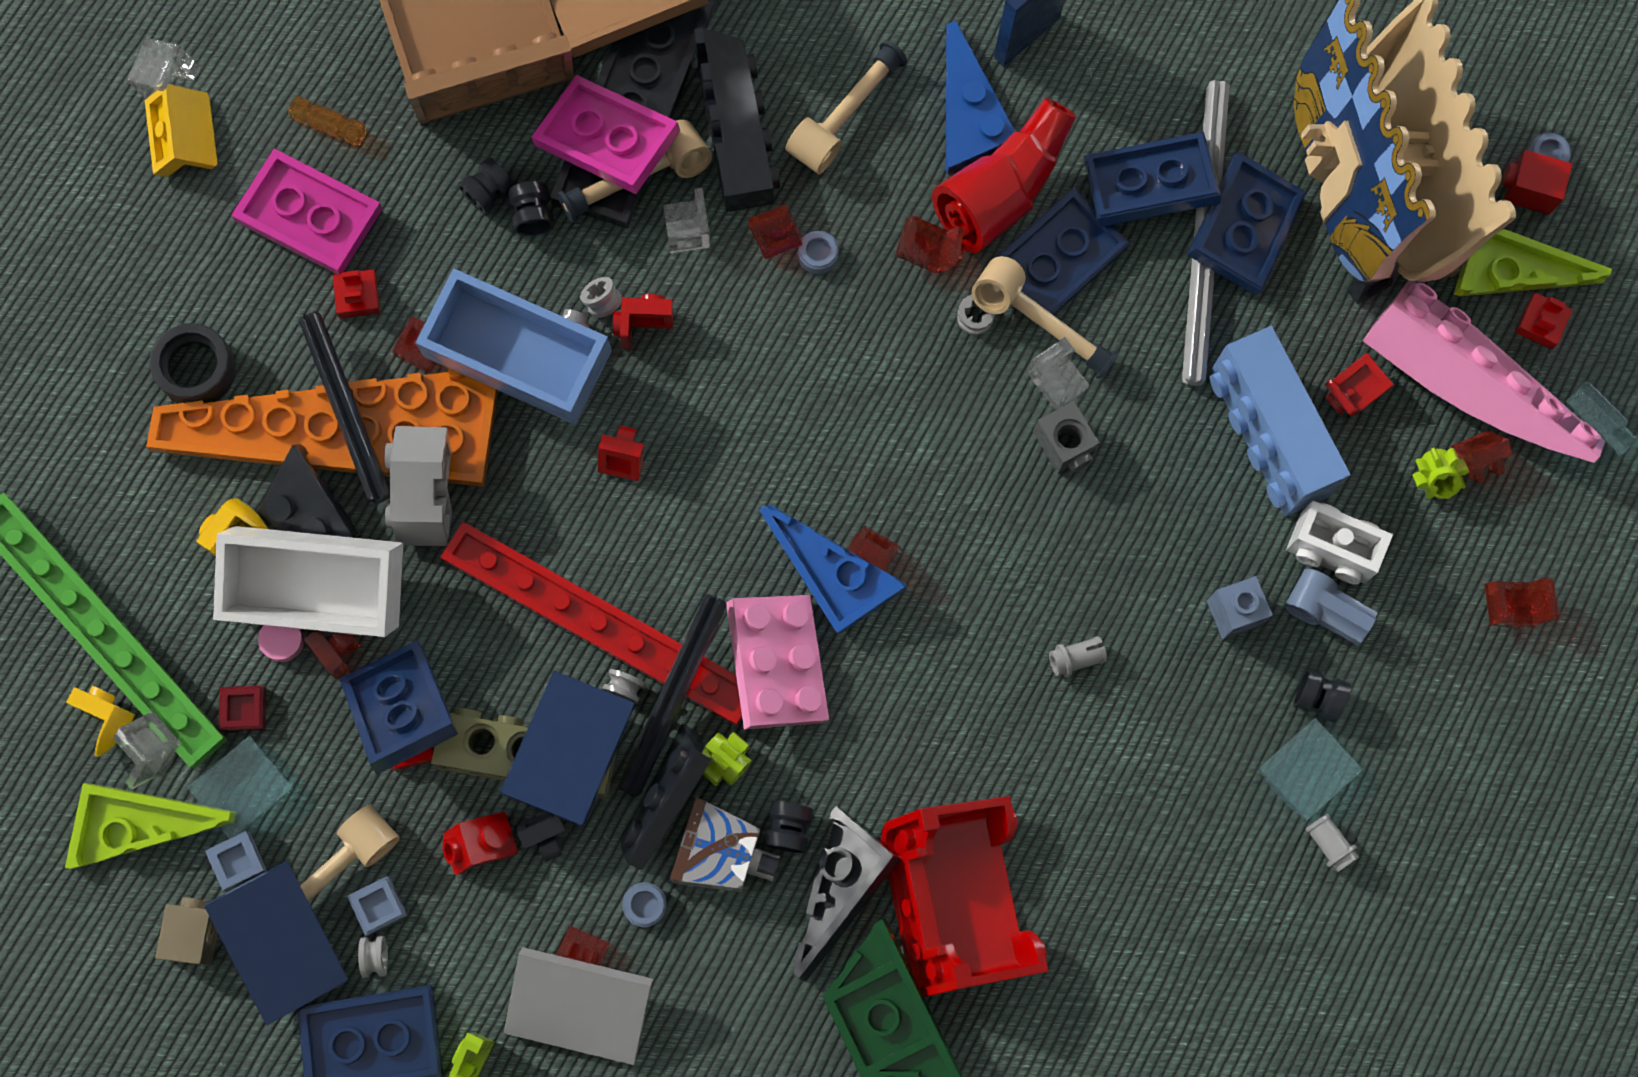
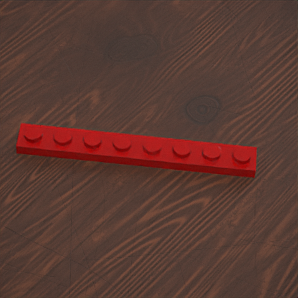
(588, 617)

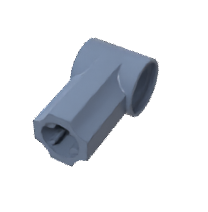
(1320, 602)

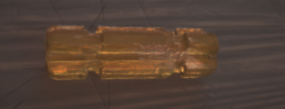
(327, 120)

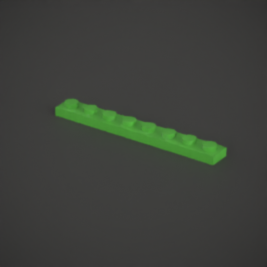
(104, 634)

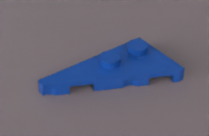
(974, 115)
(837, 578)

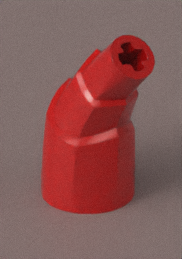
(1001, 187)

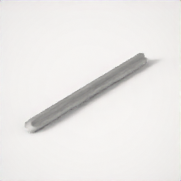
(1201, 276)

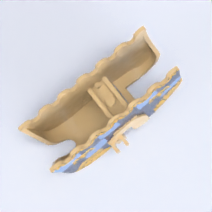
(1395, 147)

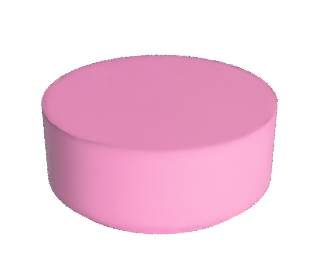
(280, 643)

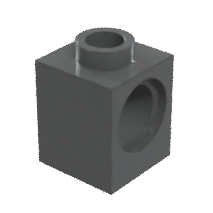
(1066, 421)

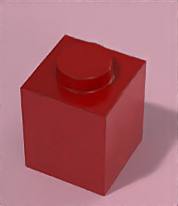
(1536, 181)

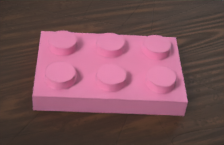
(777, 661)

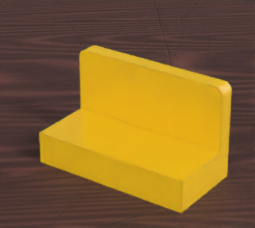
(180, 130)

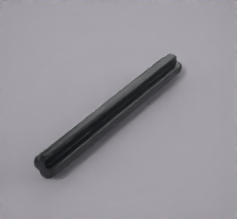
(345, 408)
(672, 695)

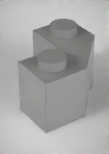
(418, 485)

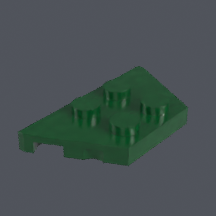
(886, 1014)

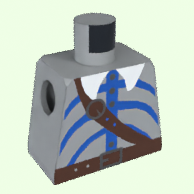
(720, 851)

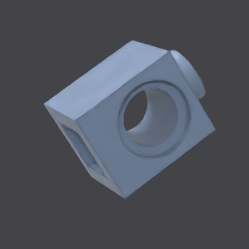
(1239, 607)

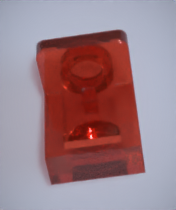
(930, 245)
(1521, 603)

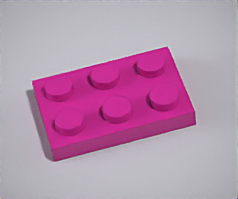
(606, 134)
(307, 212)

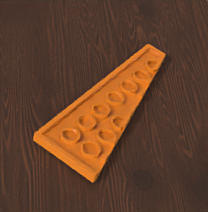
(268, 425)

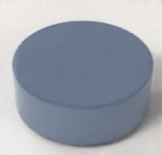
(1552, 146)
(818, 252)
(644, 904)

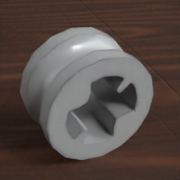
(601, 297)
(966, 323)
(624, 685)
(373, 957)

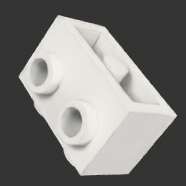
(1338, 543)

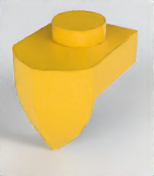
(231, 514)
(100, 704)

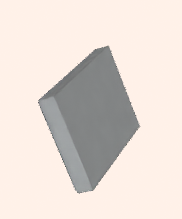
(577, 1005)

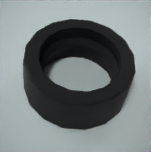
(182, 336)

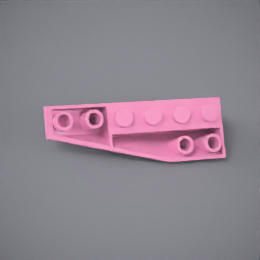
(1472, 373)

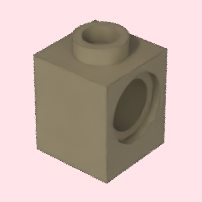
(187, 933)

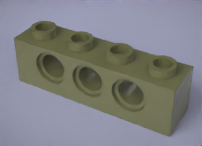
(508, 732)

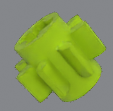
(1440, 473)
(727, 758)

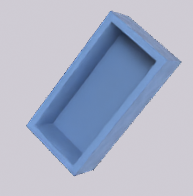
(514, 346)
(1277, 421)

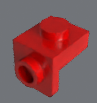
(642, 312)
(1358, 386)
(478, 842)

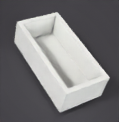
(308, 581)

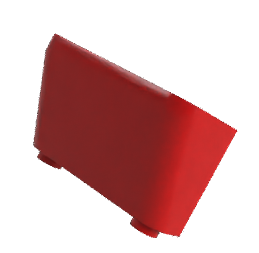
(957, 897)

